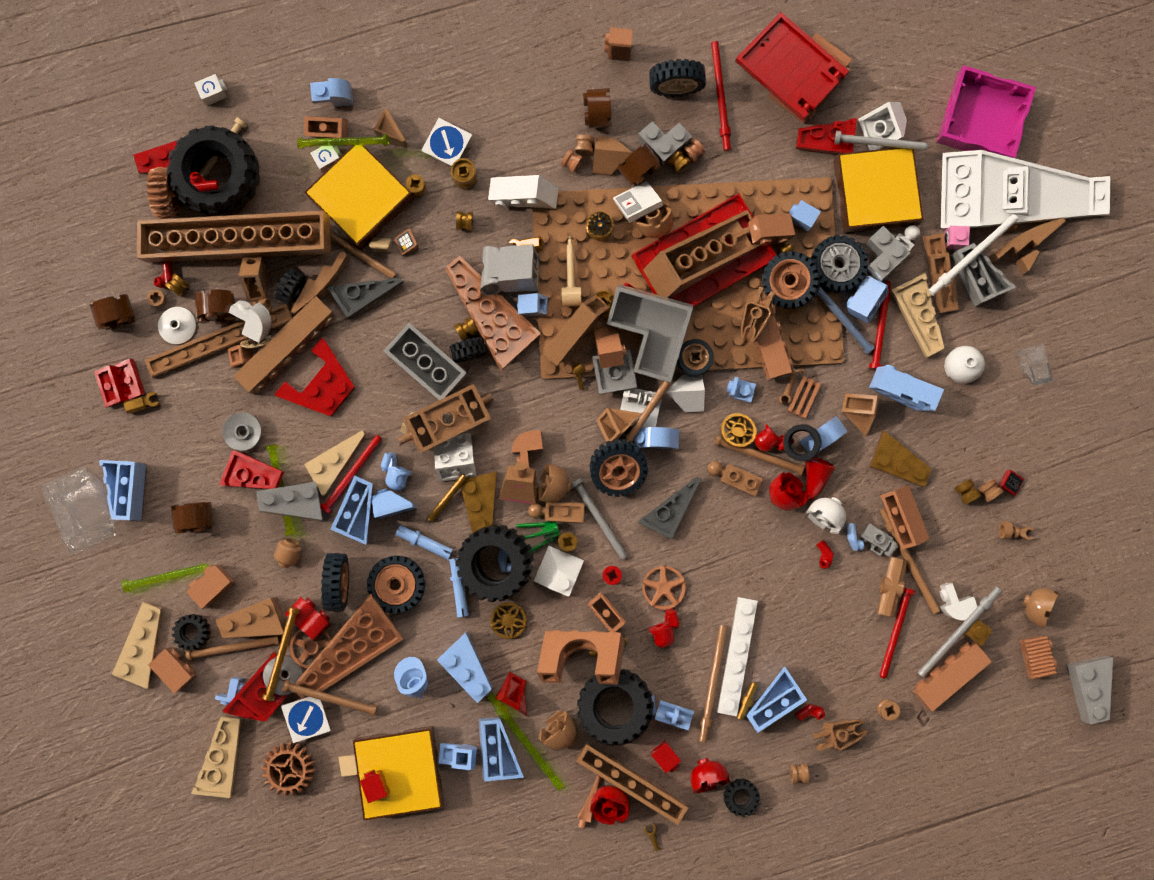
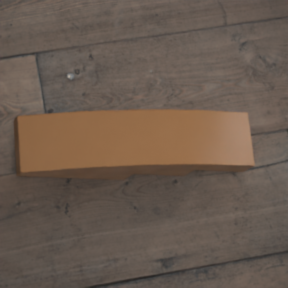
(1030, 238)
(938, 264)
(319, 287)

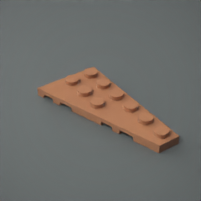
(497, 320)

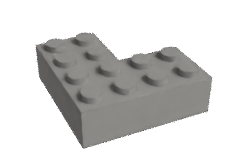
(659, 320)

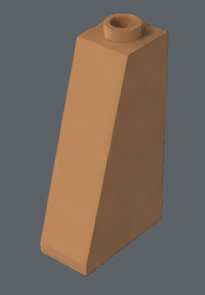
(575, 329)

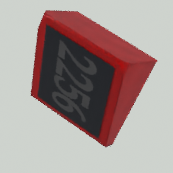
(1011, 482)

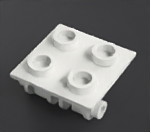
(636, 401)

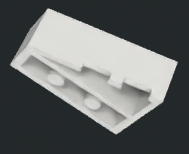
(523, 192)

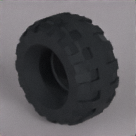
(194, 151)

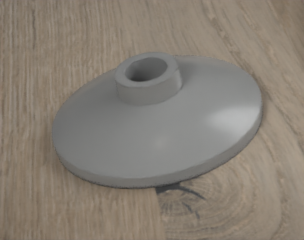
(233, 428)
(290, 666)

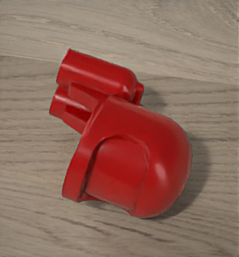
(767, 440)
(663, 632)

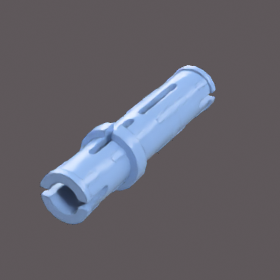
(424, 542)
(459, 590)

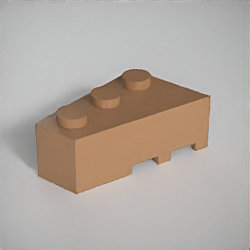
(256, 620)

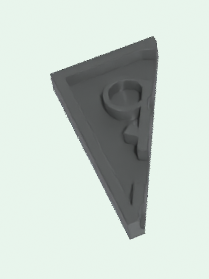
(356, 297)
(667, 515)

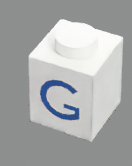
(211, 89)
(326, 157)

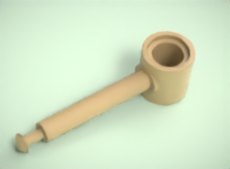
(571, 294)

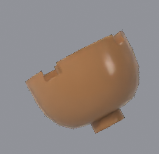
(656, 222)
(554, 484)
(1040, 605)
(560, 731)

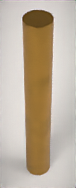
(447, 497)

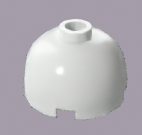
(964, 364)
(827, 513)

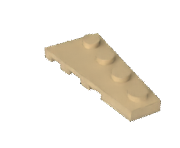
(919, 314)
(140, 647)
(219, 767)

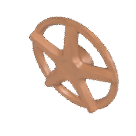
(663, 587)
(309, 647)

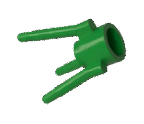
(549, 531)

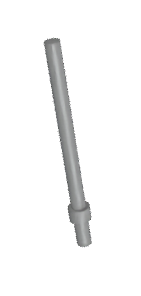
(985, 603)

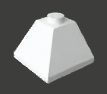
(884, 122)
(558, 571)

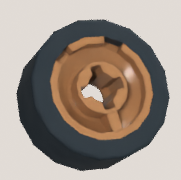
(700, 366)

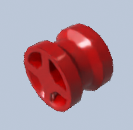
(610, 576)

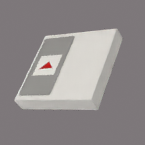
(638, 201)

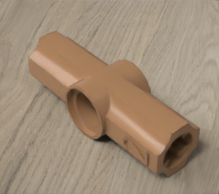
(891, 587)

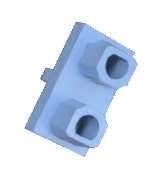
(674, 715)

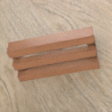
(810, 383)

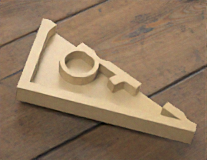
(327, 466)

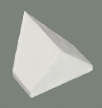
(689, 393)

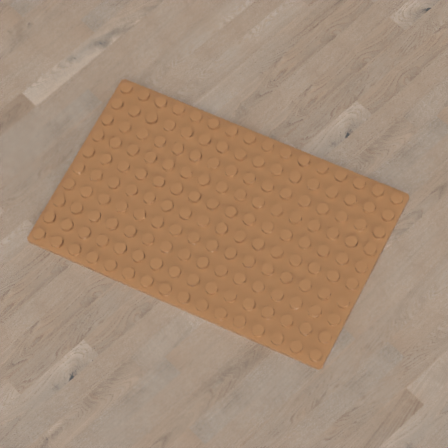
(809, 331)

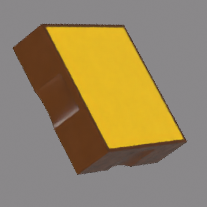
(878, 189)
(359, 195)
(409, 770)

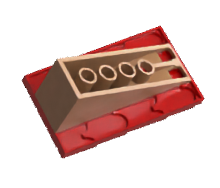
(704, 255)

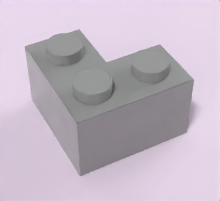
(664, 145)
(889, 254)

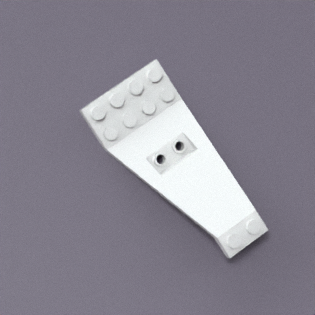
(980, 191)

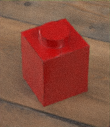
(666, 757)
(374, 785)

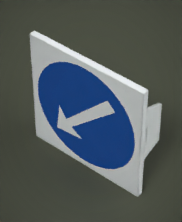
(446, 142)
(305, 718)

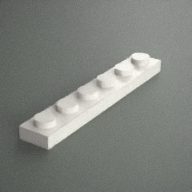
(737, 656)

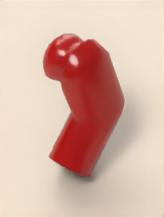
(201, 184)
(166, 276)
(826, 555)
(812, 711)

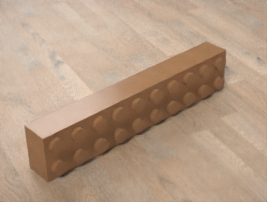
(234, 236)

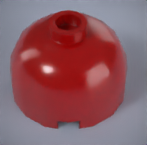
(786, 492)
(708, 776)
(610, 805)

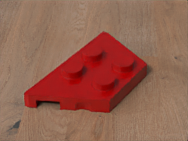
(249, 701)

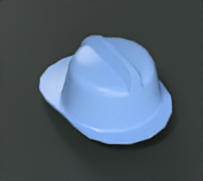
(411, 677)

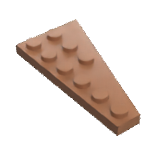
(357, 642)

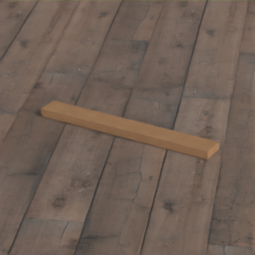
(210, 344)

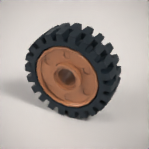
(407, 572)

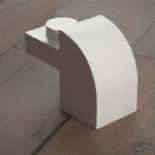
(256, 317)
(955, 608)

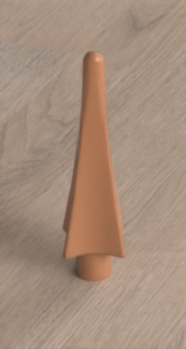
(585, 815)

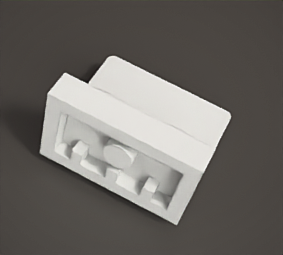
(455, 458)

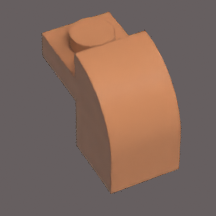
(527, 442)

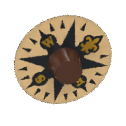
(249, 343)

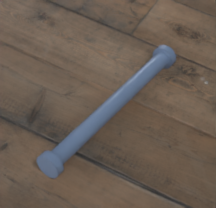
(845, 321)

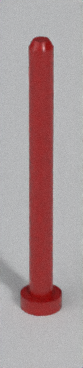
(880, 331)
(350, 475)
(896, 632)

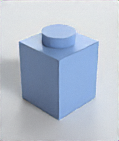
(804, 215)
(532, 305)

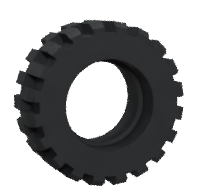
(474, 576)
(608, 733)

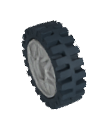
(845, 251)

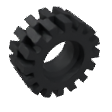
(290, 287)
(468, 349)
(179, 632)
(752, 803)

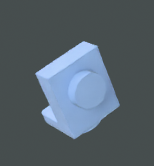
(235, 686)

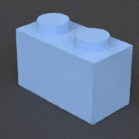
(867, 299)

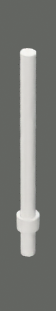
(946, 279)

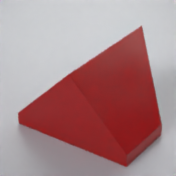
(513, 693)

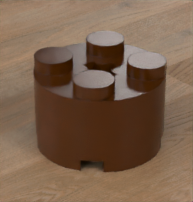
(598, 108)
(639, 164)
(214, 306)
(112, 311)
(191, 516)

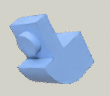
(334, 90)
(828, 432)
(657, 438)
(458, 755)

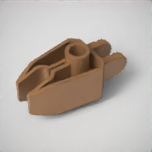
(757, 315)
(839, 734)

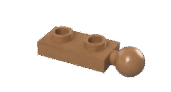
(735, 477)
(558, 512)

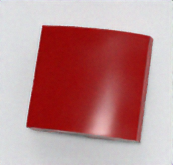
(119, 383)

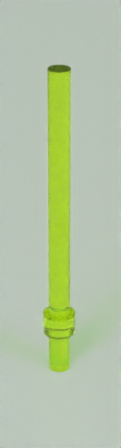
(501, 710)

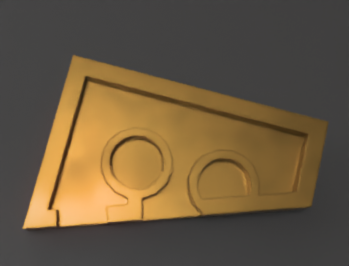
(899, 461)
(479, 500)

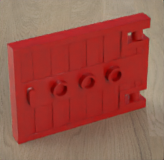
(791, 66)

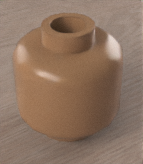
(288, 552)

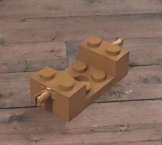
(426, 425)

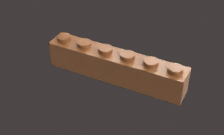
(284, 346)
(632, 782)

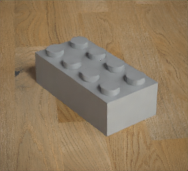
(425, 362)

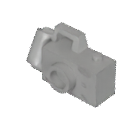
(879, 539)

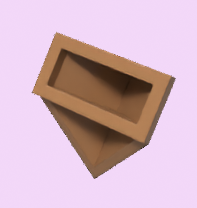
(387, 126)
(608, 155)
(861, 410)
(615, 423)

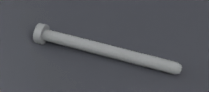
(879, 141)
(599, 518)

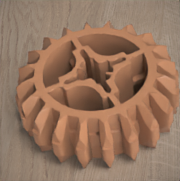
(160, 194)
(280, 766)

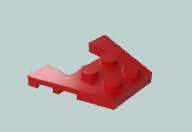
(326, 389)

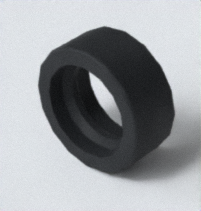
(787, 442)

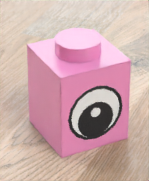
(956, 237)

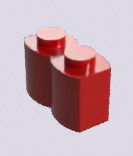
(309, 620)

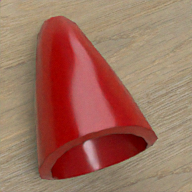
(818, 475)

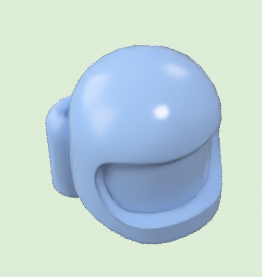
(396, 475)

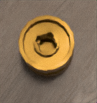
(464, 174)

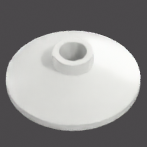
(184, 330)

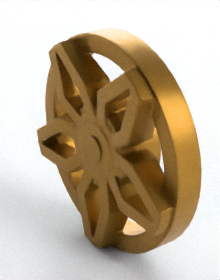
(738, 430)
(508, 620)

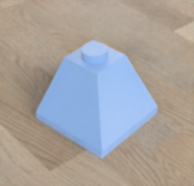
(389, 503)

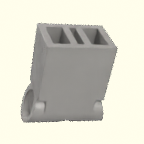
(509, 269)

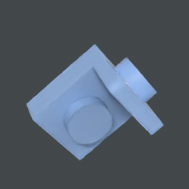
(741, 390)

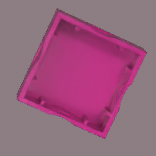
(985, 113)

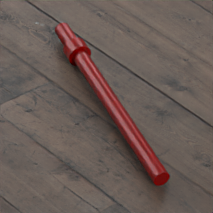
(725, 131)

